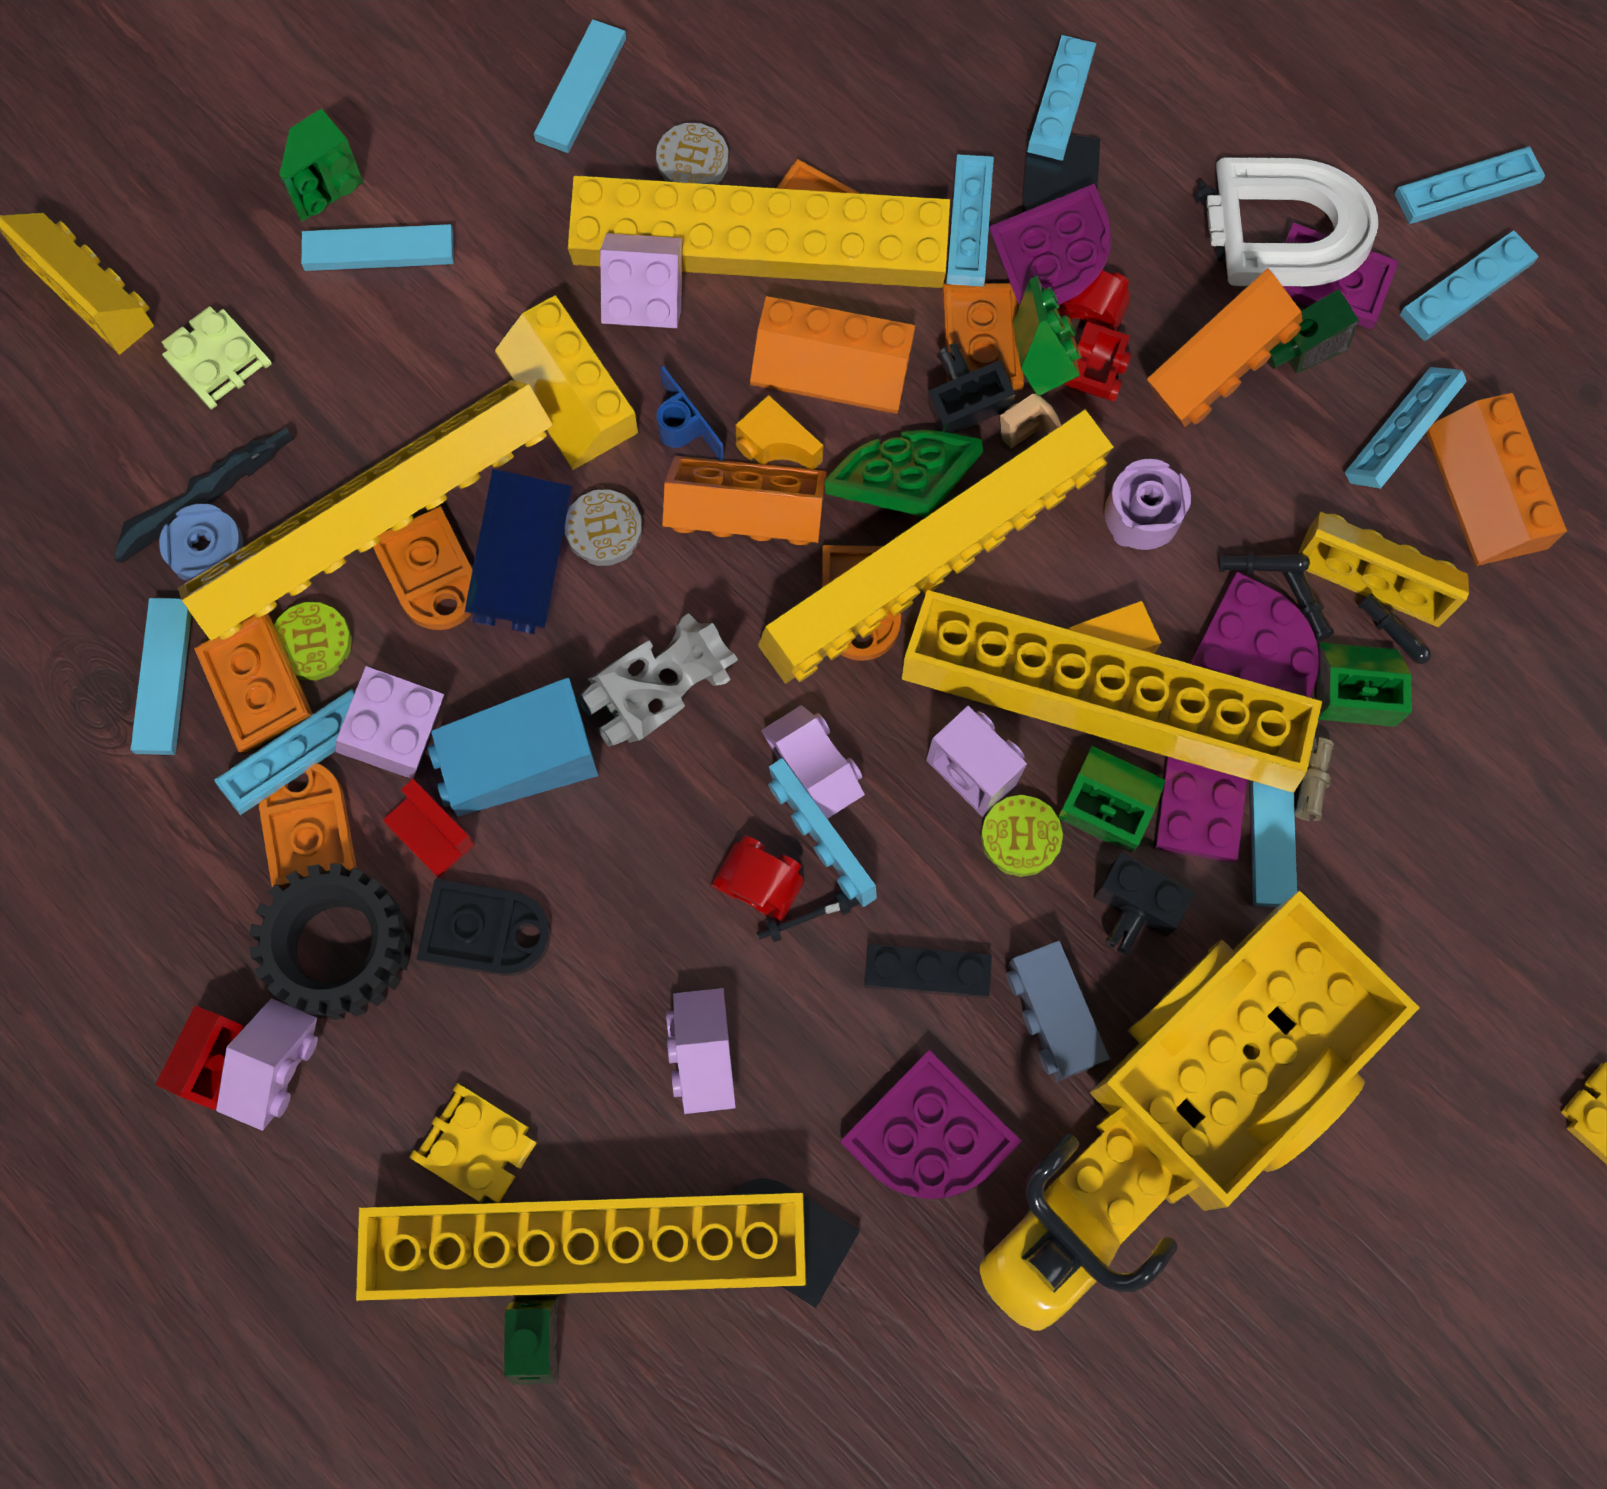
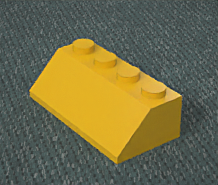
(77, 278)
(568, 381)
(1390, 571)

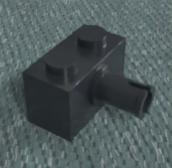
(968, 395)
(1142, 899)

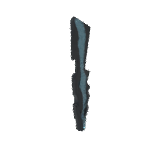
(204, 489)

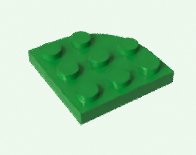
(905, 472)

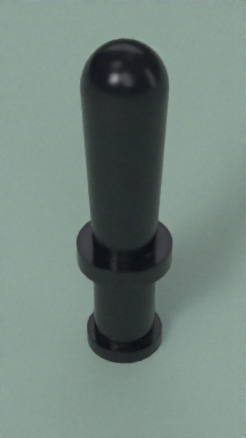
(1265, 562)
(1310, 607)
(1398, 632)

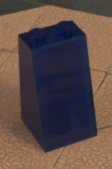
(517, 551)

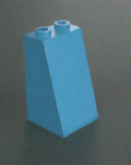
(513, 750)

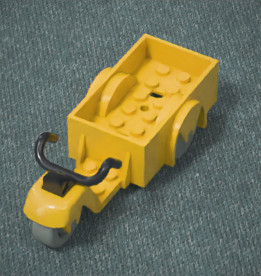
(1254, 1085)

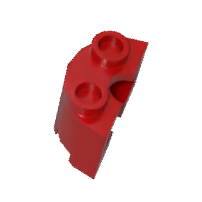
(1101, 302)
(1100, 361)
(759, 878)

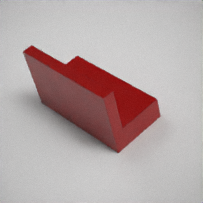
(428, 830)

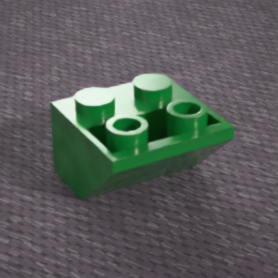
(317, 165)
(1045, 339)
(1363, 685)
(1112, 800)

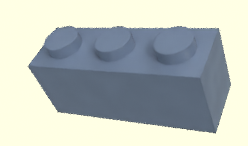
(1056, 1012)

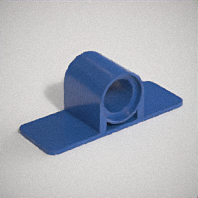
(682, 409)

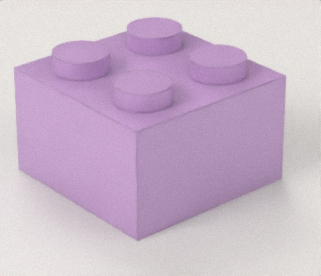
(641, 280)
(389, 722)
(976, 760)

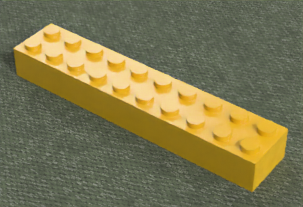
(769, 230)
(364, 509)
(933, 547)
(1112, 691)
(581, 1246)

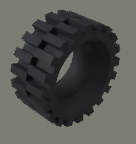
(296, 907)

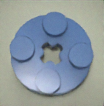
(185, 530)

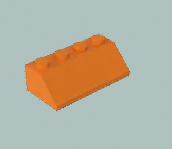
(1226, 349)
(832, 354)
(1495, 480)
(744, 499)

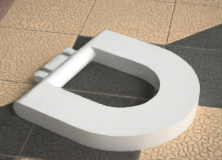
(1291, 179)

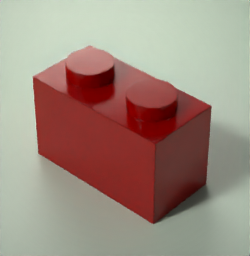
(199, 1057)

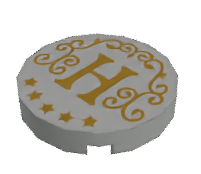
(692, 154)
(603, 527)

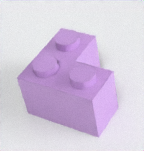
(700, 1051)
(263, 1063)

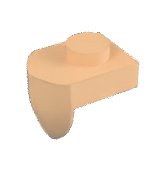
(1026, 418)

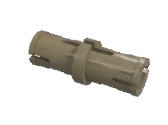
(1315, 781)

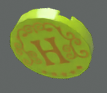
(314, 639)
(1021, 835)

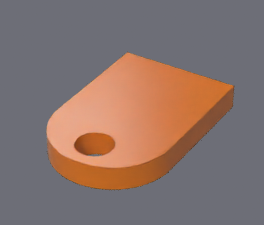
(835, 562)
(425, 568)
(306, 827)

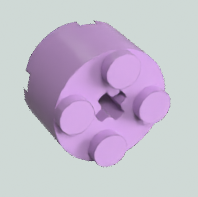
(1147, 504)

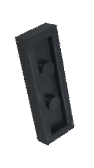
(928, 971)

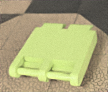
(213, 355)

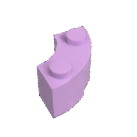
(814, 760)

